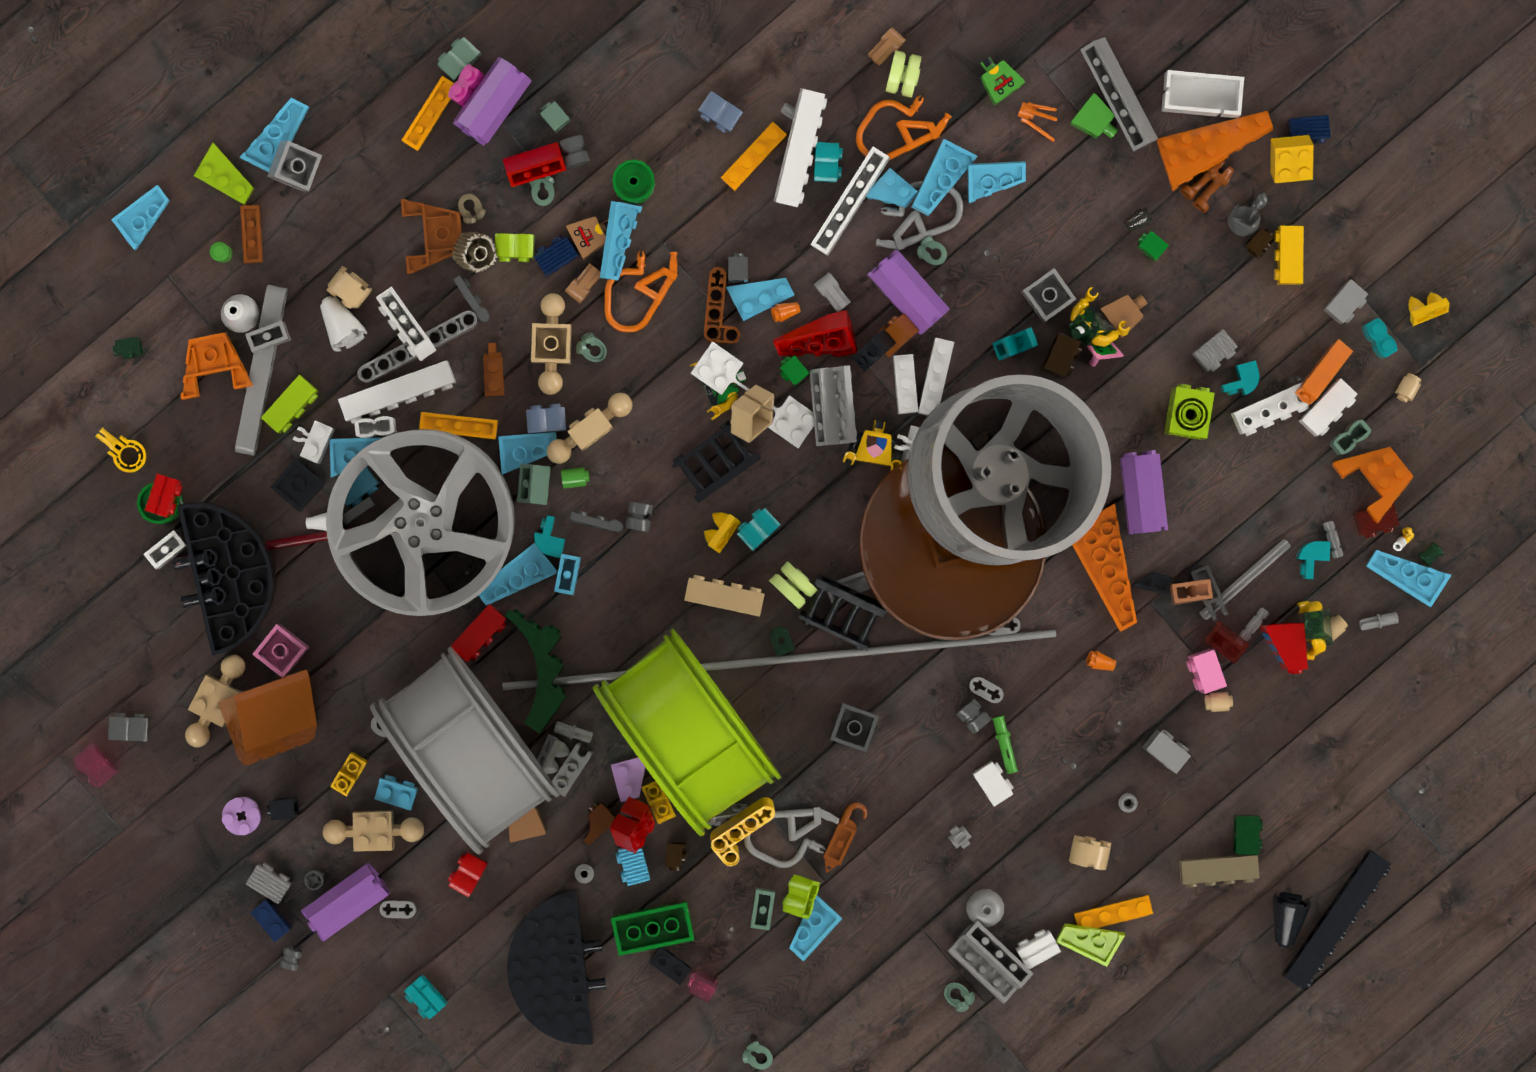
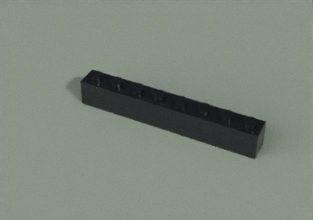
(1336, 919)

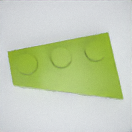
(223, 175)
(1091, 942)

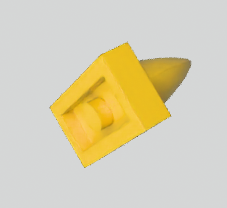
(1435, 307)
(727, 526)

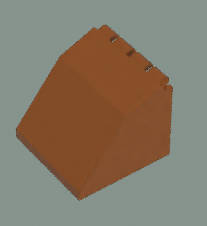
(271, 718)

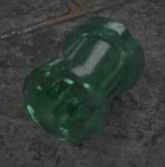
(1431, 554)

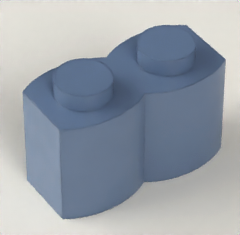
(720, 112)
(546, 420)

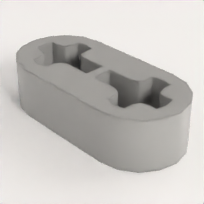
(357, 510)
(1002, 631)
(984, 694)
(397, 913)

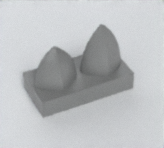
(552, 748)

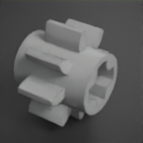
(959, 837)

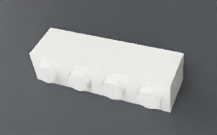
(935, 376)

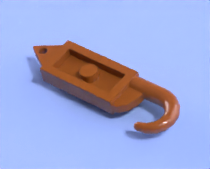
(842, 837)

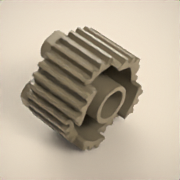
(474, 251)

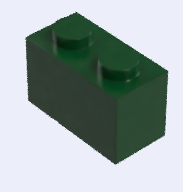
(1247, 834)

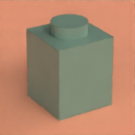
(554, 116)

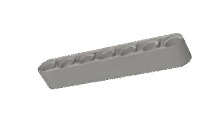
(391, 355)

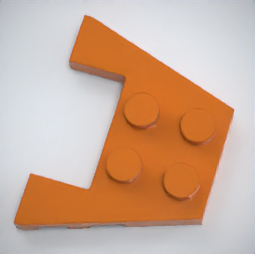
(210, 356)
(1384, 473)

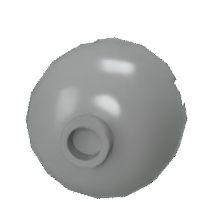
(985, 907)

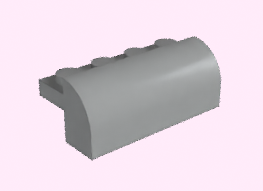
(833, 406)
(989, 961)

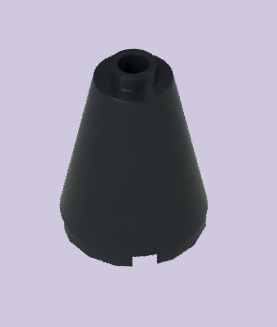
(1289, 916)

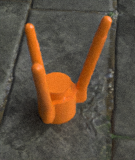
(1028, 111)

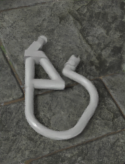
(900, 244)
(817, 812)

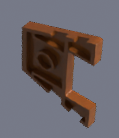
(441, 233)

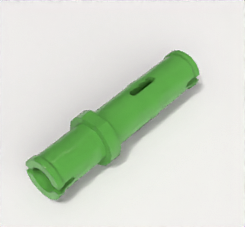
(1005, 744)

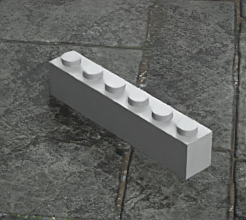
(1119, 94)

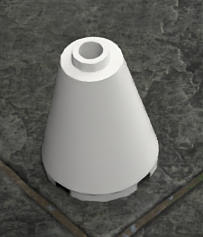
(245, 317)
(340, 324)

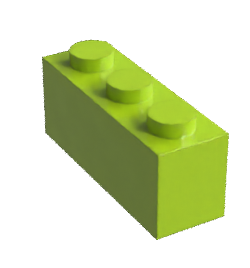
(290, 405)

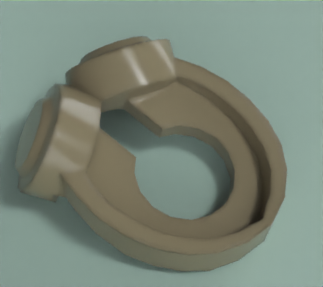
(467, 217)

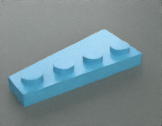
(281, 128)
(943, 173)
(617, 240)
(518, 574)

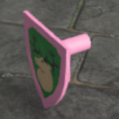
(1106, 352)

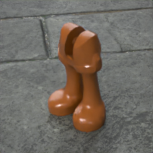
(1218, 180)

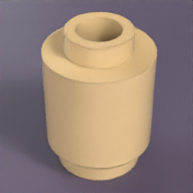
(1408, 388)
(1338, 626)
(1218, 702)

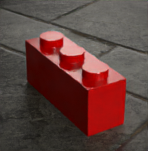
(534, 164)
(479, 633)

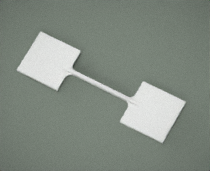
(719, 369)

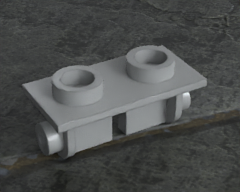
(728, 813)

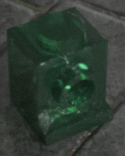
(128, 348)
(781, 649)

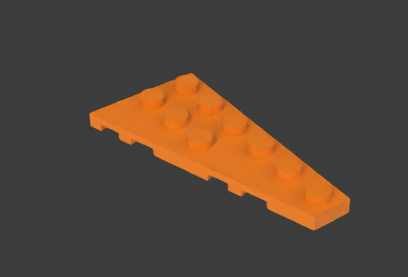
(1204, 147)
(1105, 564)

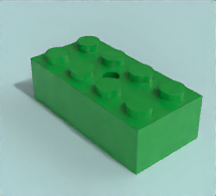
(633, 930)

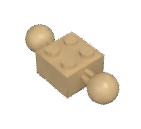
(551, 344)
(589, 429)
(207, 698)
(373, 830)

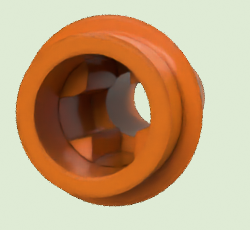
(783, 311)
(1100, 661)

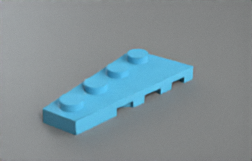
(1416, 580)

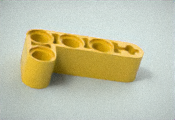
(761, 811)

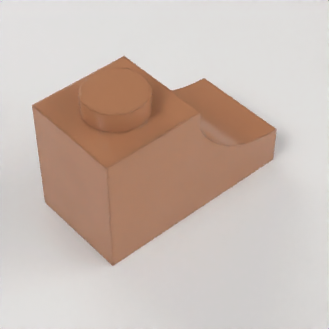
(1191, 592)

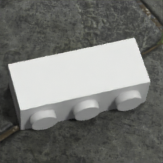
(905, 384)
(1328, 408)

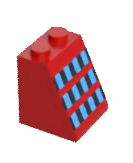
(1287, 645)

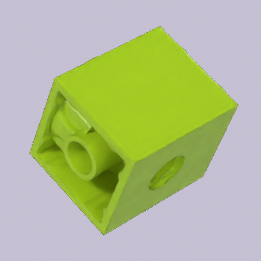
(1196, 401)

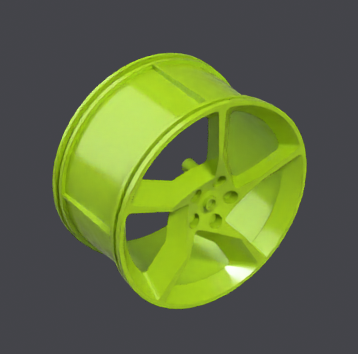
(686, 732)

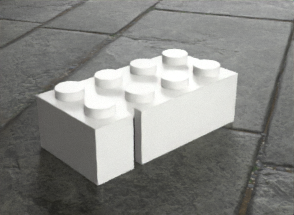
(1202, 94)

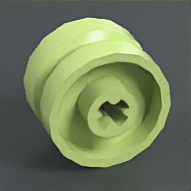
(903, 74)
(793, 584)

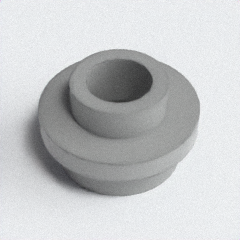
(1132, 807)
(586, 867)

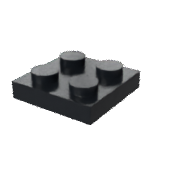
(297, 485)

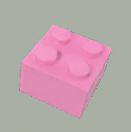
(281, 650)
(1206, 671)

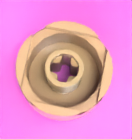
(349, 288)
(1089, 852)

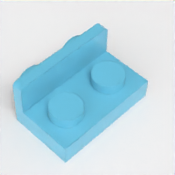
(396, 793)

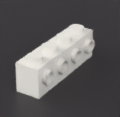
(406, 324)
(1269, 409)

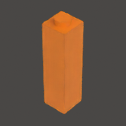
(1323, 372)

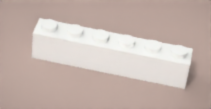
(799, 147)
(850, 201)
(396, 391)

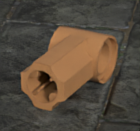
(889, 43)
(581, 286)

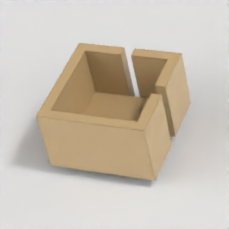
(752, 413)

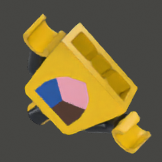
(874, 447)

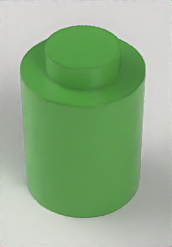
(221, 252)
(574, 477)

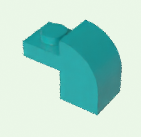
(1015, 344)
(1247, 379)
(545, 542)
(1308, 553)

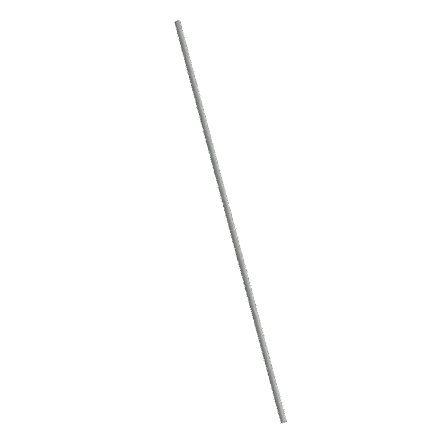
(807, 657)

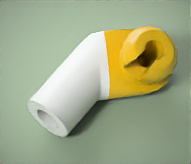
(1404, 539)

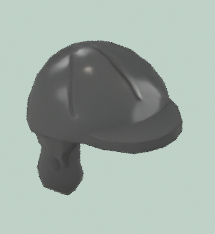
(1245, 219)

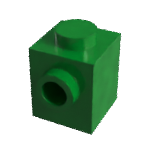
(793, 370)

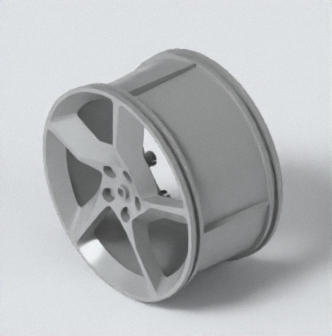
(1003, 472)
(420, 522)
(463, 751)

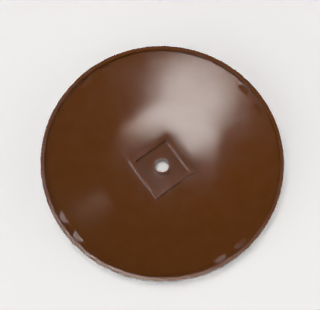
(928, 584)

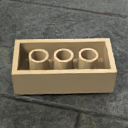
(724, 596)

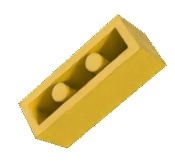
(1289, 255)

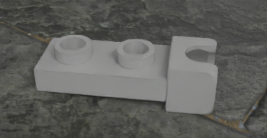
(570, 770)

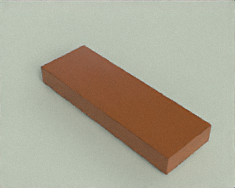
(251, 234)

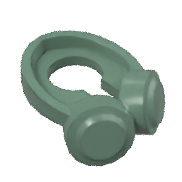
(548, 181)
(923, 254)
(582, 349)
(968, 995)
(748, 1058)

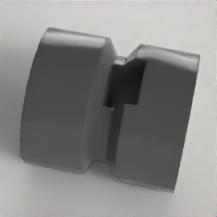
(574, 151)
(639, 516)
(973, 716)

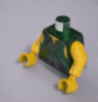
(1091, 326)
(1317, 627)

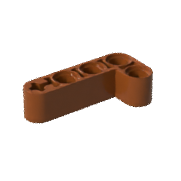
(718, 305)

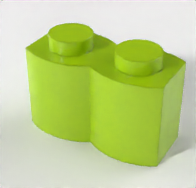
(514, 246)
(801, 896)

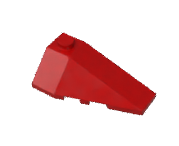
(825, 335)

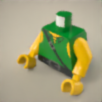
(723, 402)

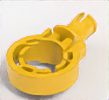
(111, 442)

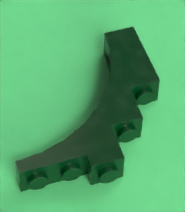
(547, 698)

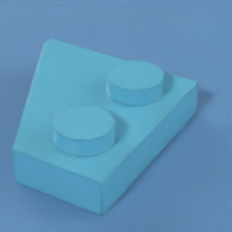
(892, 189)

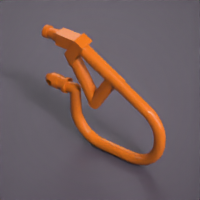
(934, 132)
(671, 274)

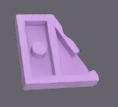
(628, 778)

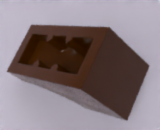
(600, 820)

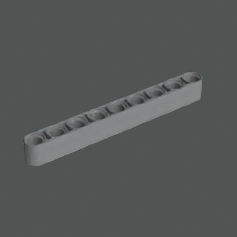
(260, 376)

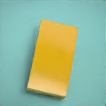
(349, 773)
(658, 802)

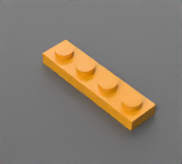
(428, 115)
(753, 156)
(459, 425)
(1114, 912)

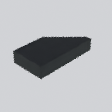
(1155, 583)

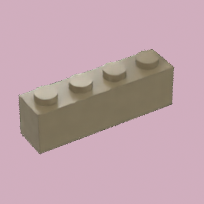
(1218, 869)

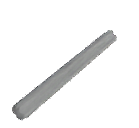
(1248, 576)

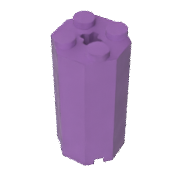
(492, 101)
(908, 291)
(1143, 492)
(345, 902)

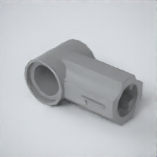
(830, 289)

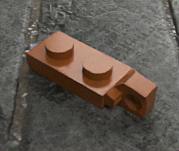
(493, 372)

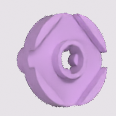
(230, 816)

